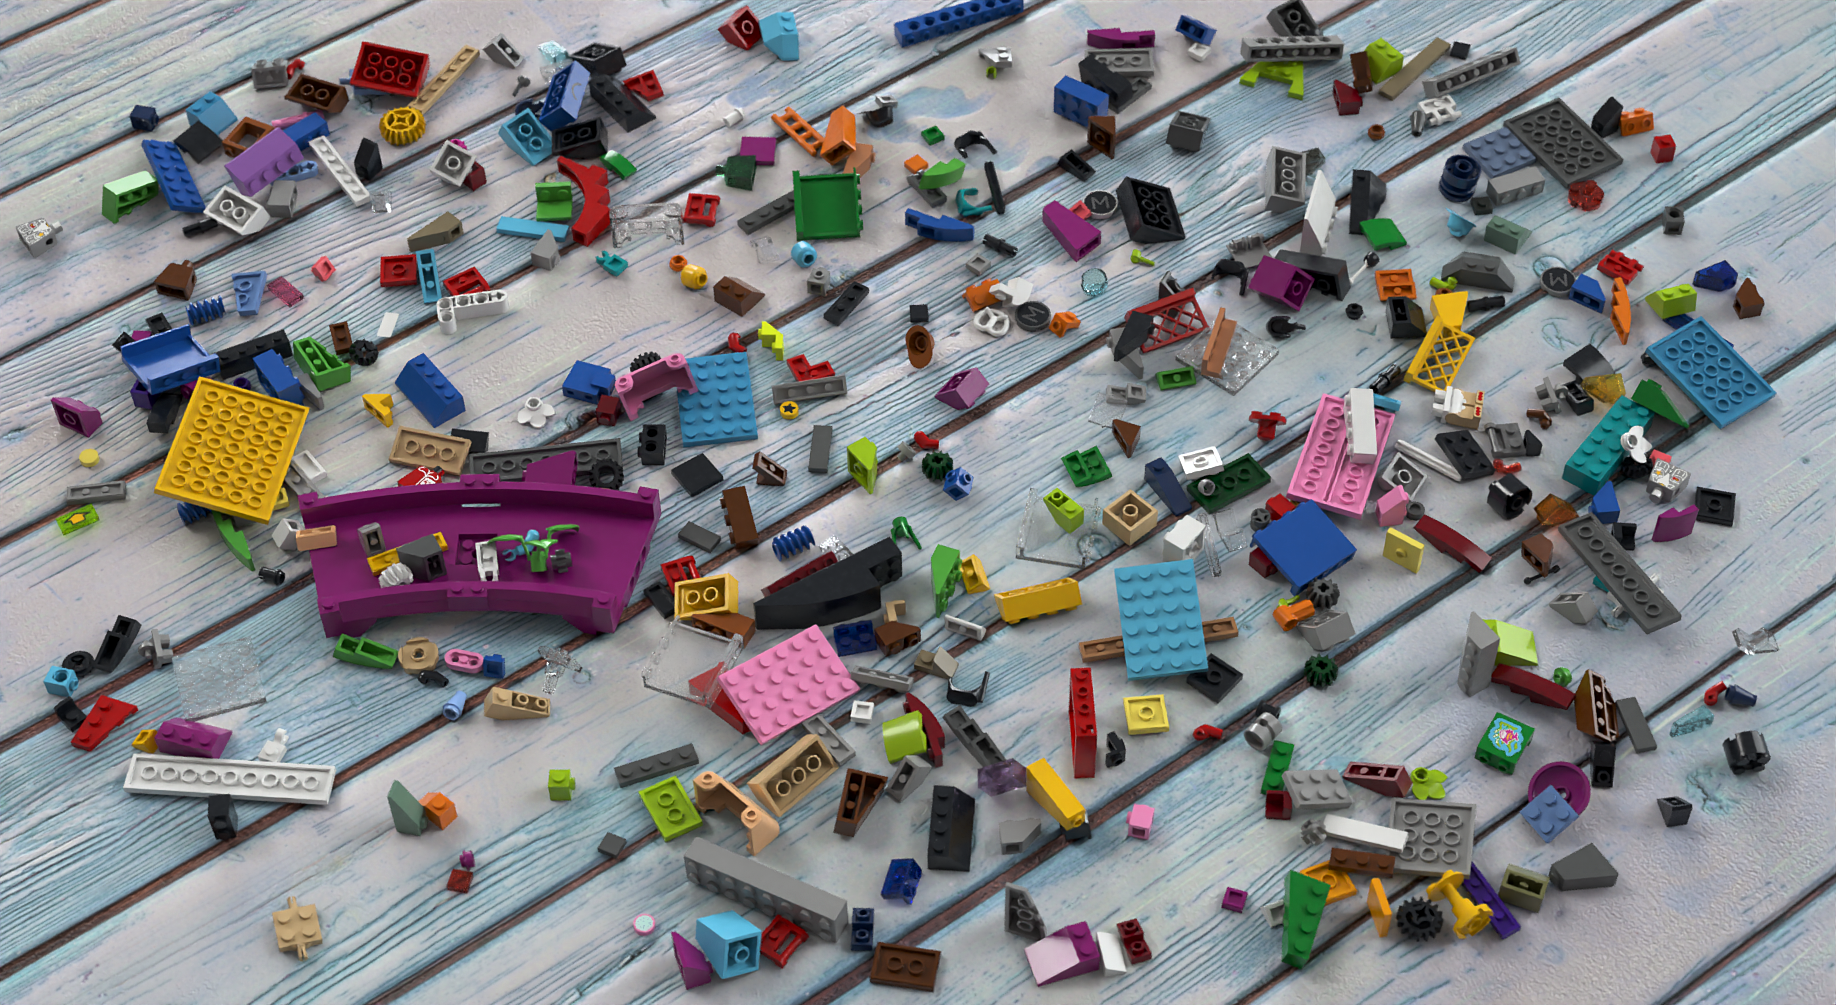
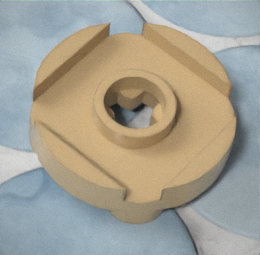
(415, 665)

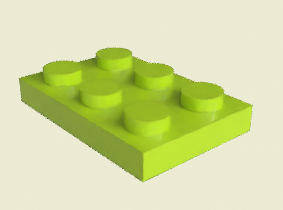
(670, 808)

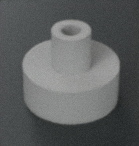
(906, 451)

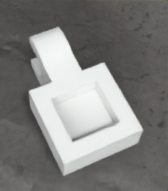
(274, 750)

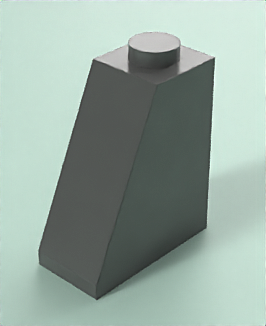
(1583, 870)

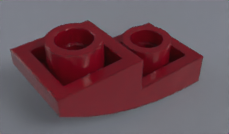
(1133, 941)

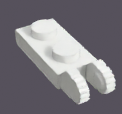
(487, 560)

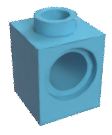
(61, 681)

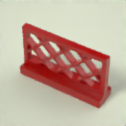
(1166, 304)

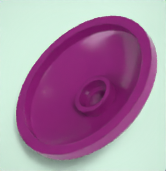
(1565, 779)

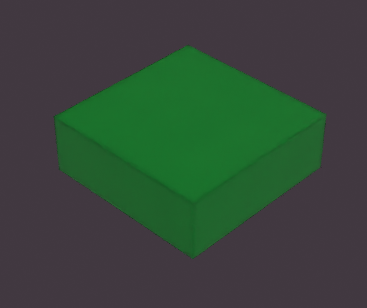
(932, 135)

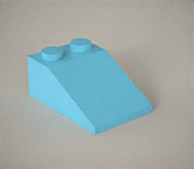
(527, 137)

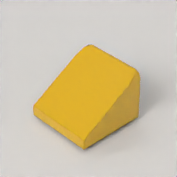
(146, 741)

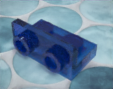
(854, 638)
(902, 880)

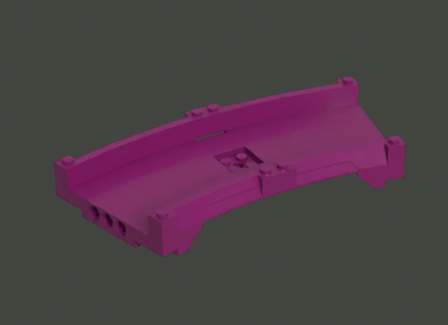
(590, 596)

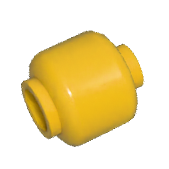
(693, 276)

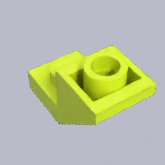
(772, 338)

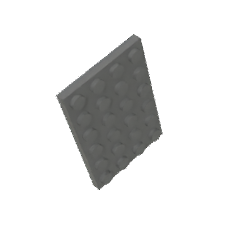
(1563, 142)

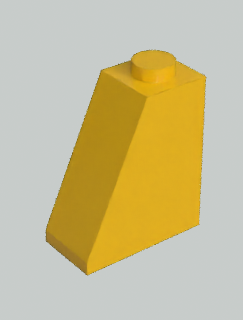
(1450, 308)

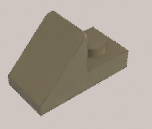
(937, 664)

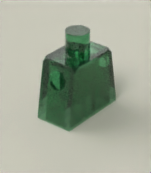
(739, 171)

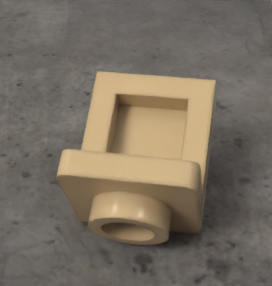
(894, 609)

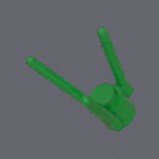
(902, 529)

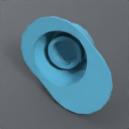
(1458, 225)

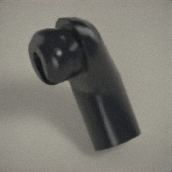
(426, 675)

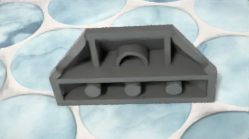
(1479, 271)

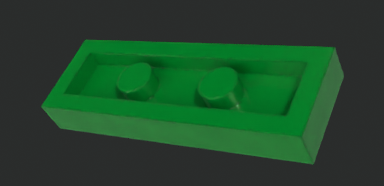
(1277, 765)

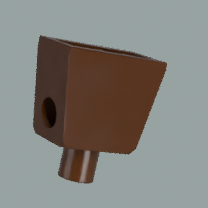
(177, 280)

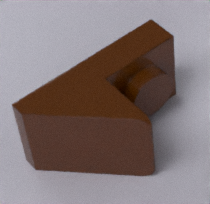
(768, 471)

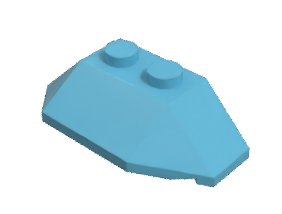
(781, 35)

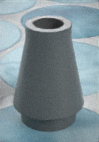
(1418, 120)

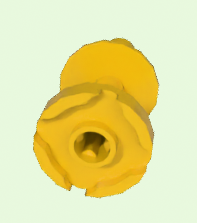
(1470, 917)

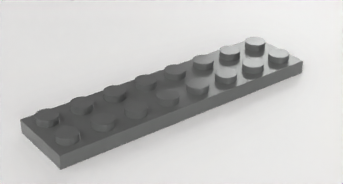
(511, 463)
(1619, 573)

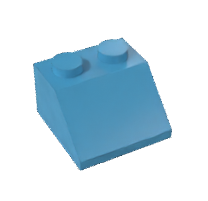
(212, 112)

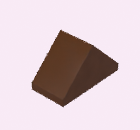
(1126, 435)

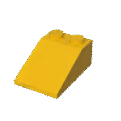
(706, 596)

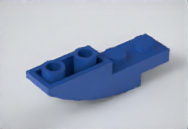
(939, 229)

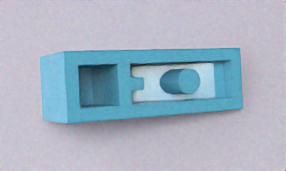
(428, 275)

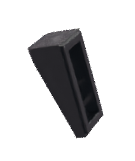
(1064, 163)
(1579, 399)

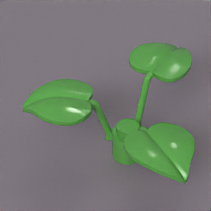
(538, 557)

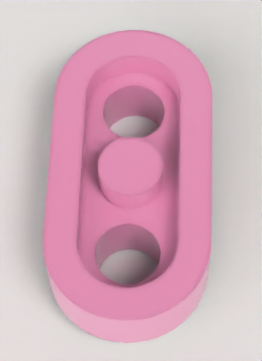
(465, 661)

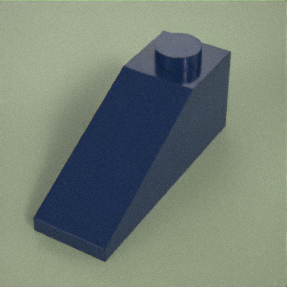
(1166, 486)

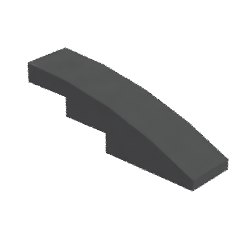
(972, 737)

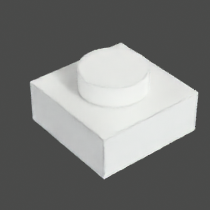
(1199, 51)
(862, 712)

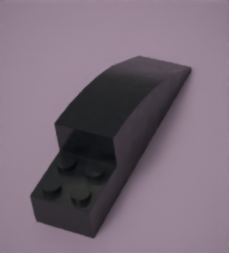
(834, 593)

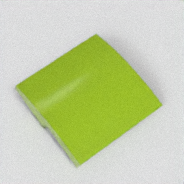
(904, 736)

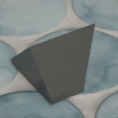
(1168, 286)

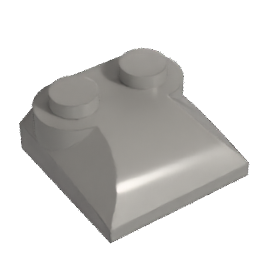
(1402, 472)

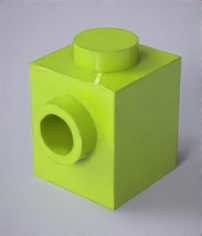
(560, 784)

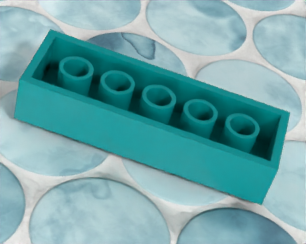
(1602, 450)

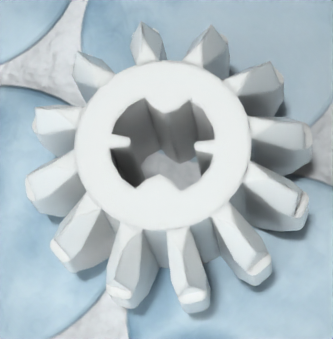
(396, 575)

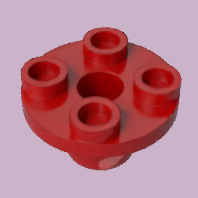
(1267, 424)

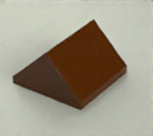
(1102, 134)

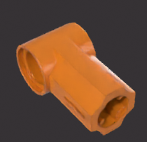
(1289, 616)

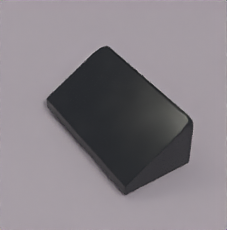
(478, 439)

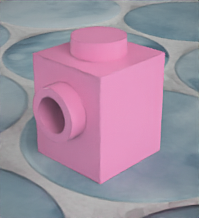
(1140, 821)

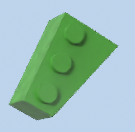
(127, 193)
(320, 365)

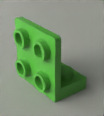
(554, 201)

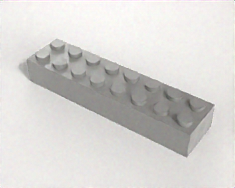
(766, 889)

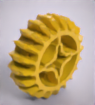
(402, 125)

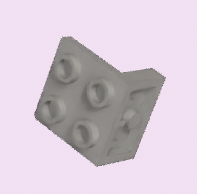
(269, 74)

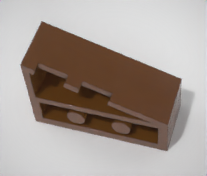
(739, 517)
(857, 800)

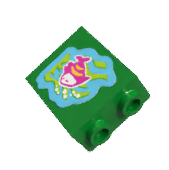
(1504, 743)

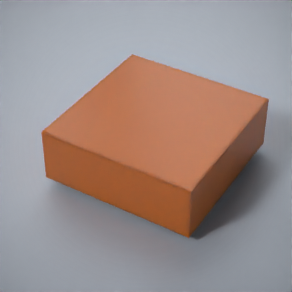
(915, 164)

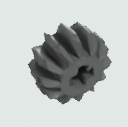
(1323, 593)

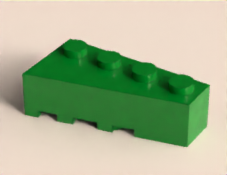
(1302, 913)

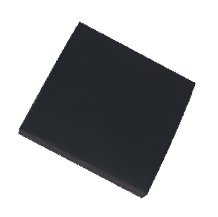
(198, 141)
(1587, 363)

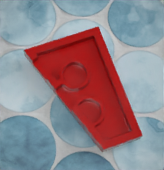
(100, 721)

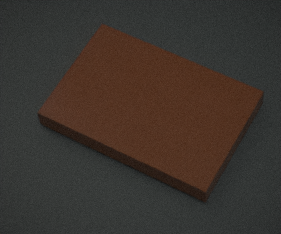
(905, 966)

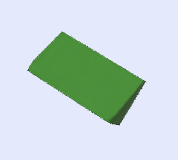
(1176, 378)

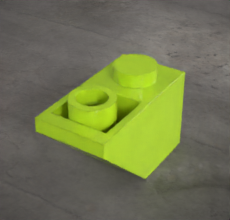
(1064, 510)

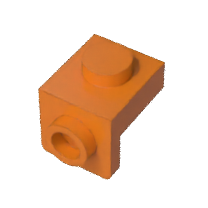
(1062, 322)

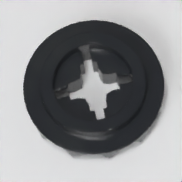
(358, 357)
(1632, 471)
(79, 657)

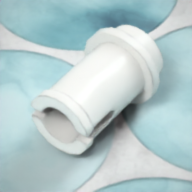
(734, 117)

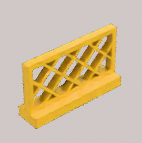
(1427, 347)

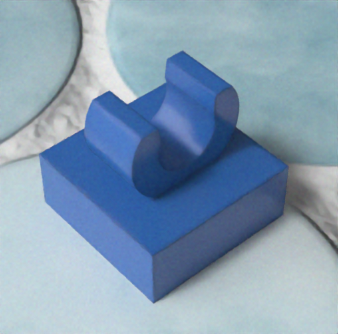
(494, 666)

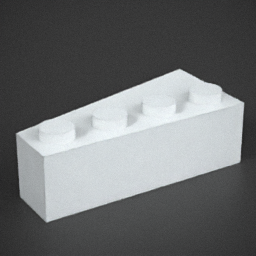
(1360, 425)

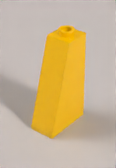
(1053, 794)

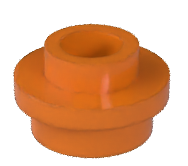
(678, 263)

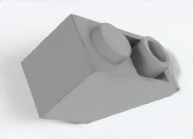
(1018, 835)

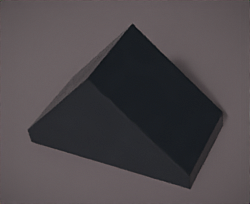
(1674, 810)

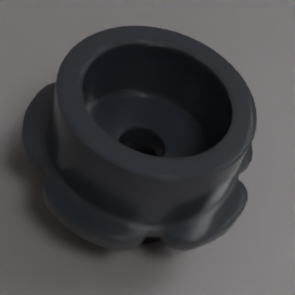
(1354, 311)

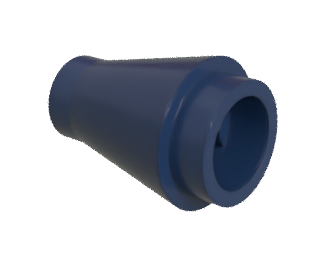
(1740, 696)

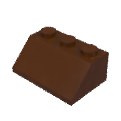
(318, 94)

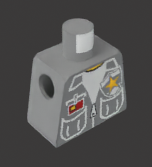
(38, 235)
(1666, 481)

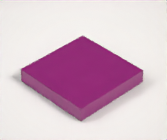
(762, 147)

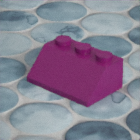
(191, 739)

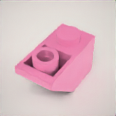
(1392, 507)

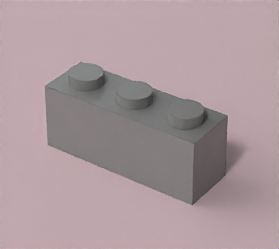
(1515, 186)

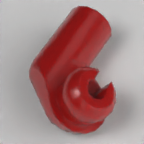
(297, 63)
(733, 342)
(924, 442)
(1711, 694)
(1206, 731)

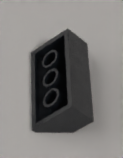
(619, 102)
(239, 357)
(950, 829)

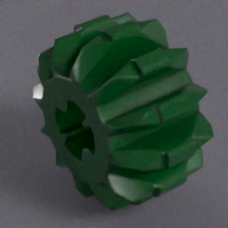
(936, 465)
(1320, 670)

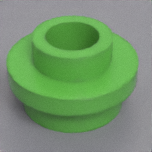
(1562, 676)

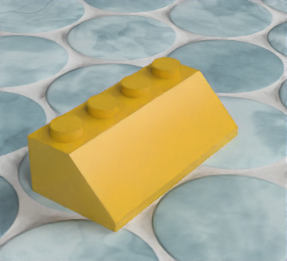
(1038, 599)

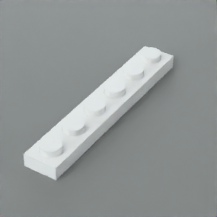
(340, 171)

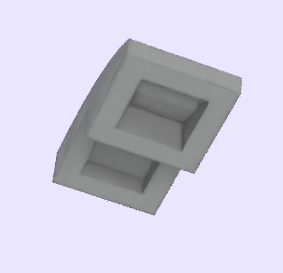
(1132, 393)

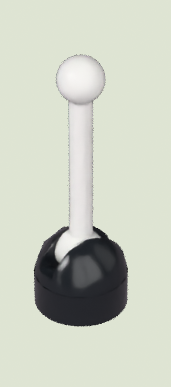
(1370, 260)

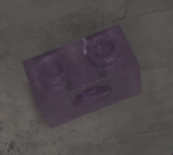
(1001, 777)

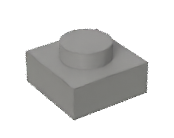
(885, 100)
(978, 264)

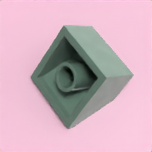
(1506, 234)

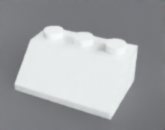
(237, 212)

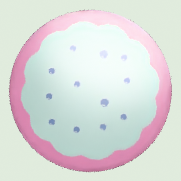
(644, 924)

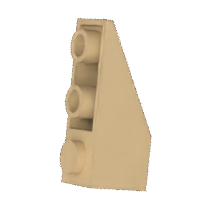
(513, 705)

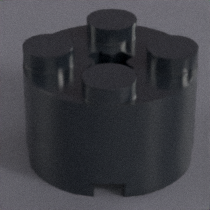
(1509, 496)
(1746, 752)

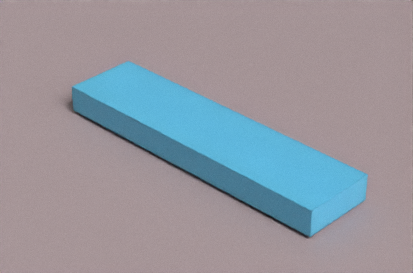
(531, 228)

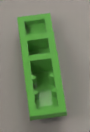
(234, 540)

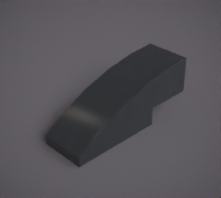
(164, 413)
(116, 643)

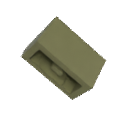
(1523, 887)

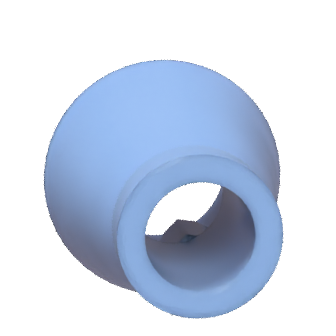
(454, 707)

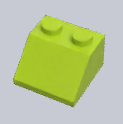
(1383, 60)
(1673, 301)
(863, 463)

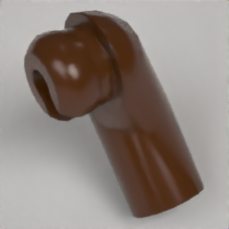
(1543, 417)

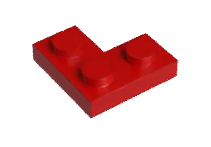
(803, 371)

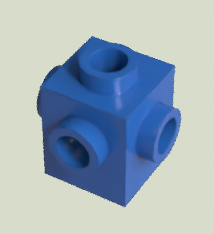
(958, 483)

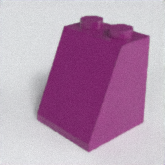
(1281, 282)
(554, 470)

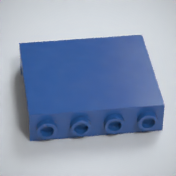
(168, 360)
(1304, 545)

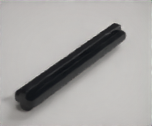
(994, 187)

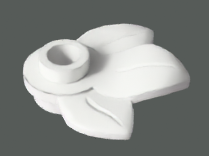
(535, 412)
(1636, 444)

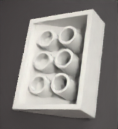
(1318, 218)

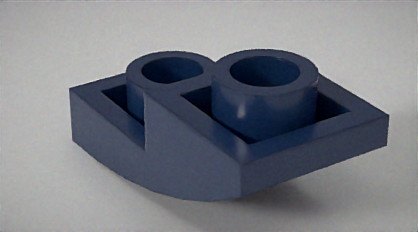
(862, 929)

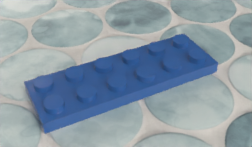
(173, 176)

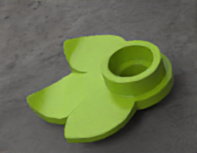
(1430, 785)

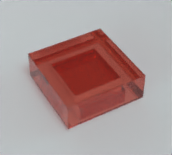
(460, 881)

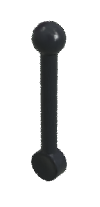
(1527, 580)

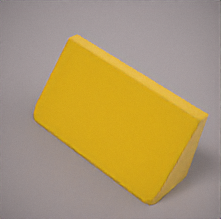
(974, 575)

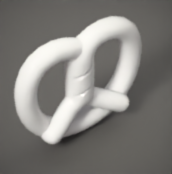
(992, 321)

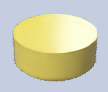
(89, 458)

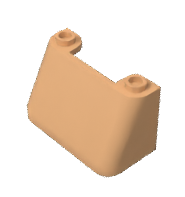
(717, 794)

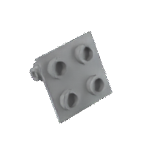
(1248, 250)

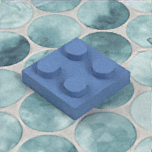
(1549, 814)

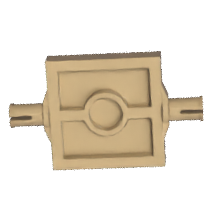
(297, 928)

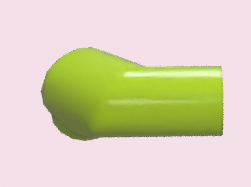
(1450, 284)

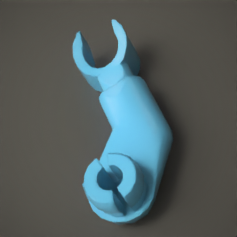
(519, 550)

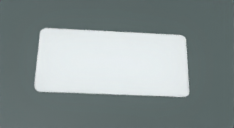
(388, 324)

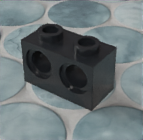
(653, 444)

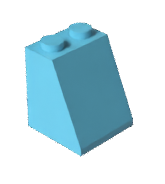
(729, 943)

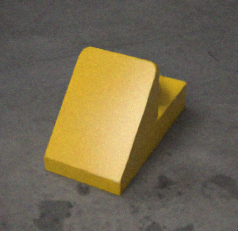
(379, 407)

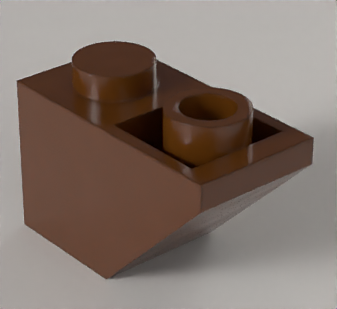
(1748, 301)
(896, 637)

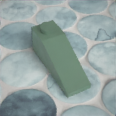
(406, 811)

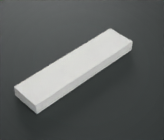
(1365, 833)

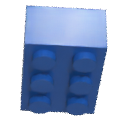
(1079, 101)
(277, 378)

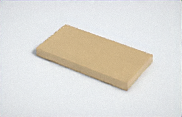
(429, 449)

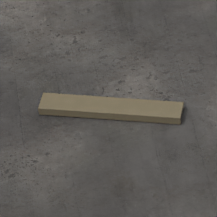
(1414, 69)

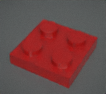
(398, 270)

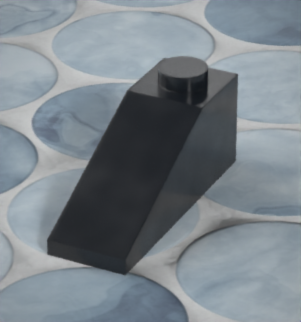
(1135, 334)

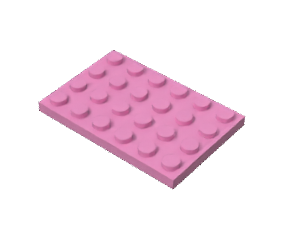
(788, 684)

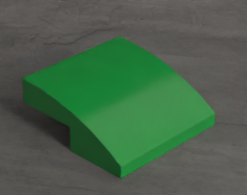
(1382, 233)
(1086, 467)

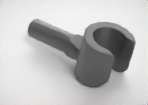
(522, 82)

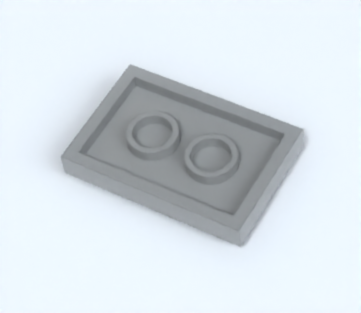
(1316, 789)

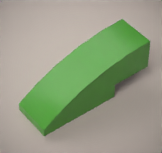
(942, 174)
(365, 652)

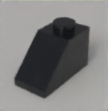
(1607, 118)
(368, 160)

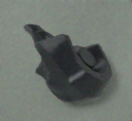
(1279, 326)

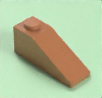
(861, 159)

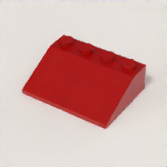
(390, 69)

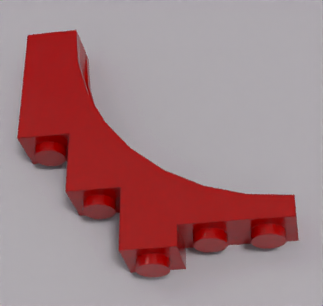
(592, 184)

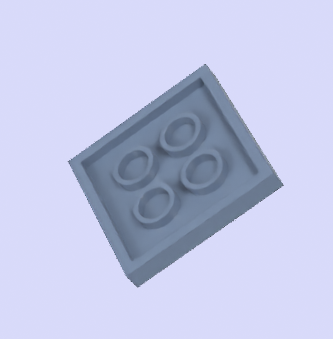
(1499, 153)

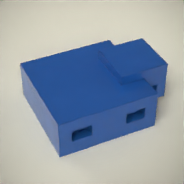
(588, 382)

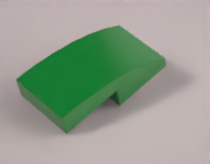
(618, 163)

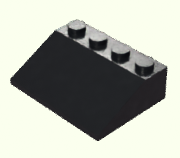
(1149, 212)

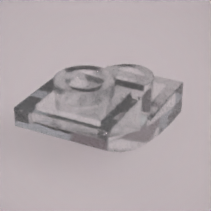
(837, 546)

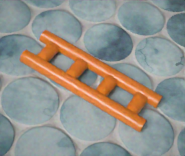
(800, 122)

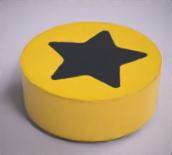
(789, 410)

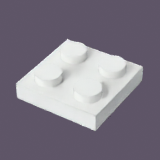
(1201, 463)

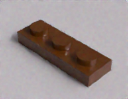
(1362, 863)

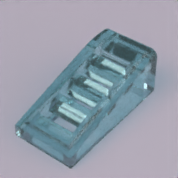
(553, 51)
(1696, 720)

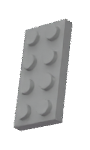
(1126, 61)

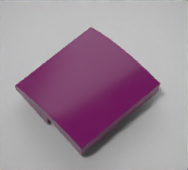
(1674, 524)

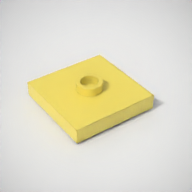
(1403, 550)
(1146, 714)

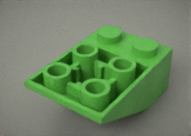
(944, 575)

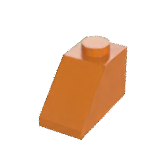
(439, 809)

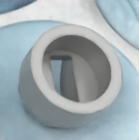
(1209, 485)

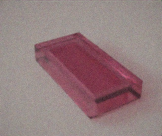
(285, 291)

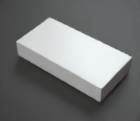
(309, 466)

